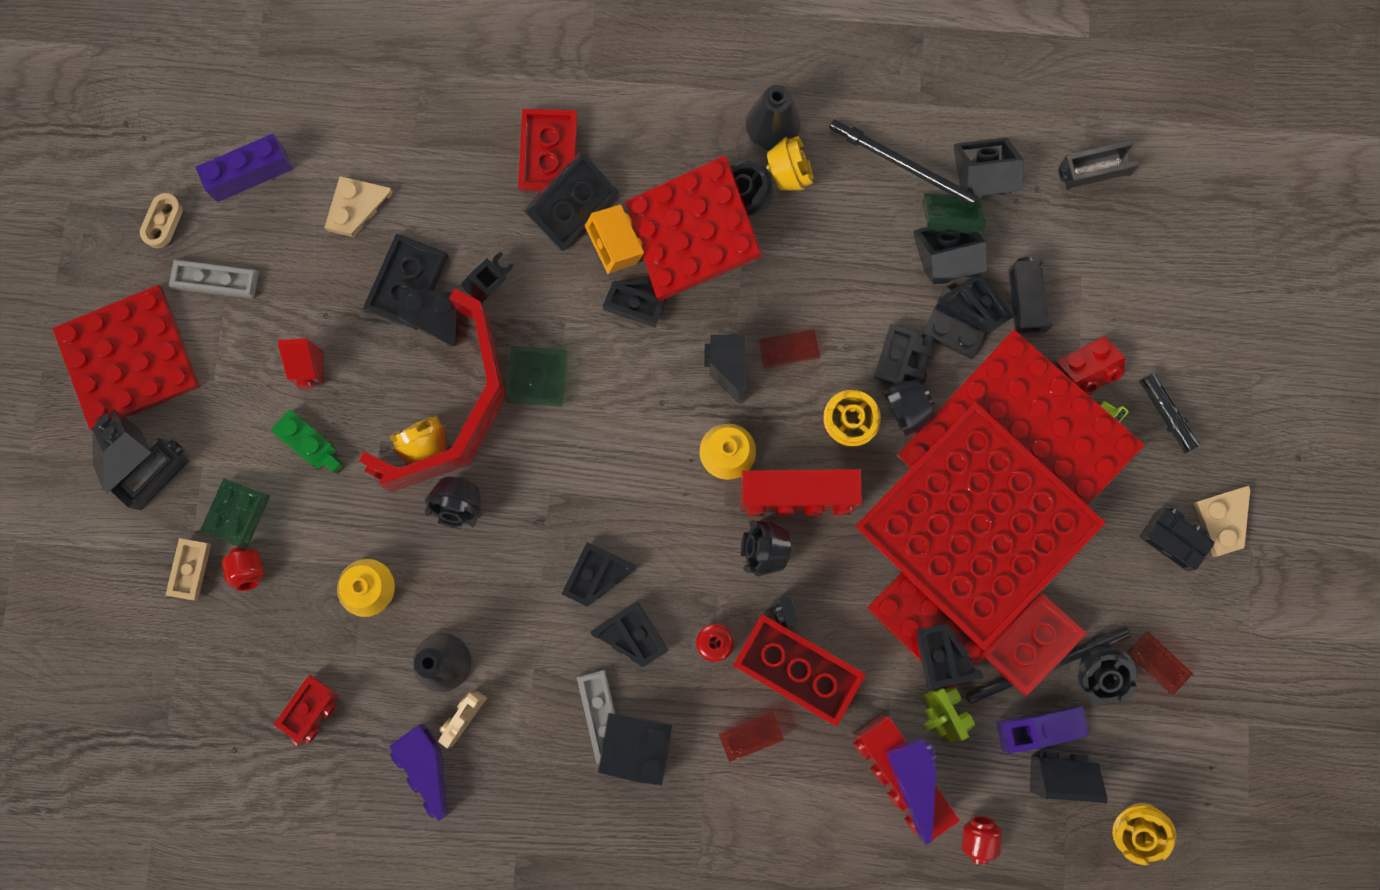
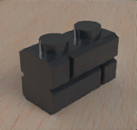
(1177, 539)

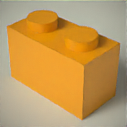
(614, 238)

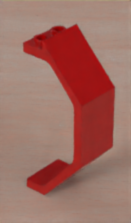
(477, 424)

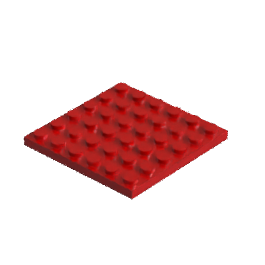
(1042, 412)
(979, 525)

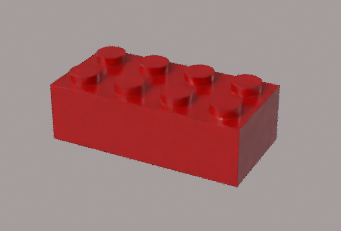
(800, 491)
(798, 670)
(871, 743)

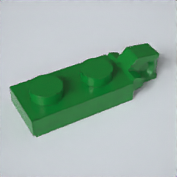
(306, 442)

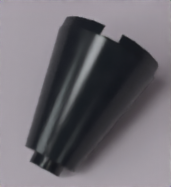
(773, 118)
(442, 662)

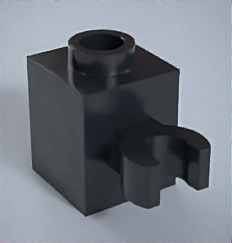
(486, 278)

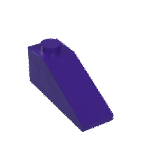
(916, 778)

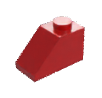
(302, 362)

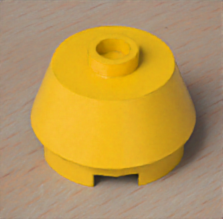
(789, 165)
(852, 418)
(420, 440)
(727, 451)
(365, 587)
(1144, 833)

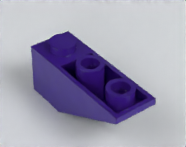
(1041, 729)
(422, 762)

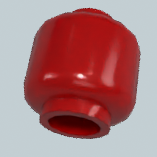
(243, 569)
(703, 641)
(981, 839)

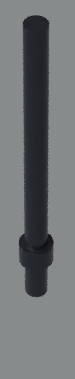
(856, 137)
(1076, 653)

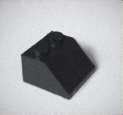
(989, 167)
(950, 254)
(728, 363)
(116, 448)
(635, 749)
(1067, 778)

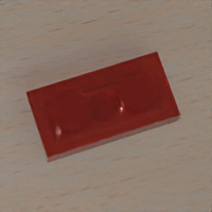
(789, 348)
(1159, 663)
(751, 736)

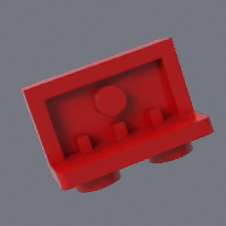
(1093, 365)
(306, 710)

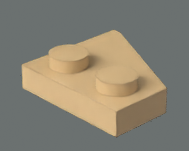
(354, 205)
(1225, 519)
(466, 711)

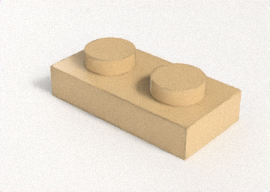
(188, 569)

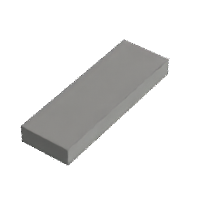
(213, 279)
(596, 704)

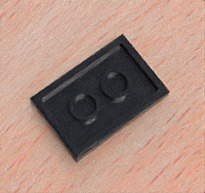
(569, 201)
(406, 266)

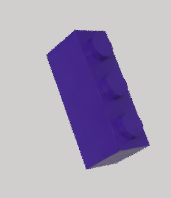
(244, 168)

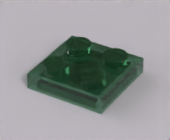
(951, 213)
(536, 376)
(235, 513)

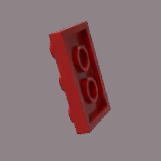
(545, 146)
(1033, 644)

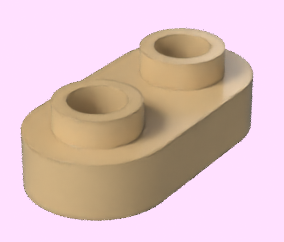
(158, 221)

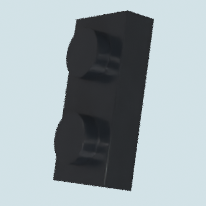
(785, 611)

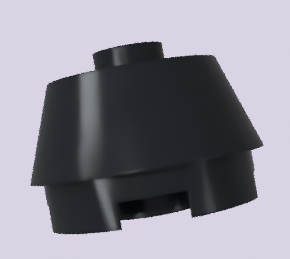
(754, 186)
(910, 405)
(454, 502)
(765, 548)
(1107, 675)

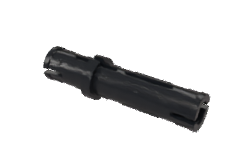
(1172, 417)

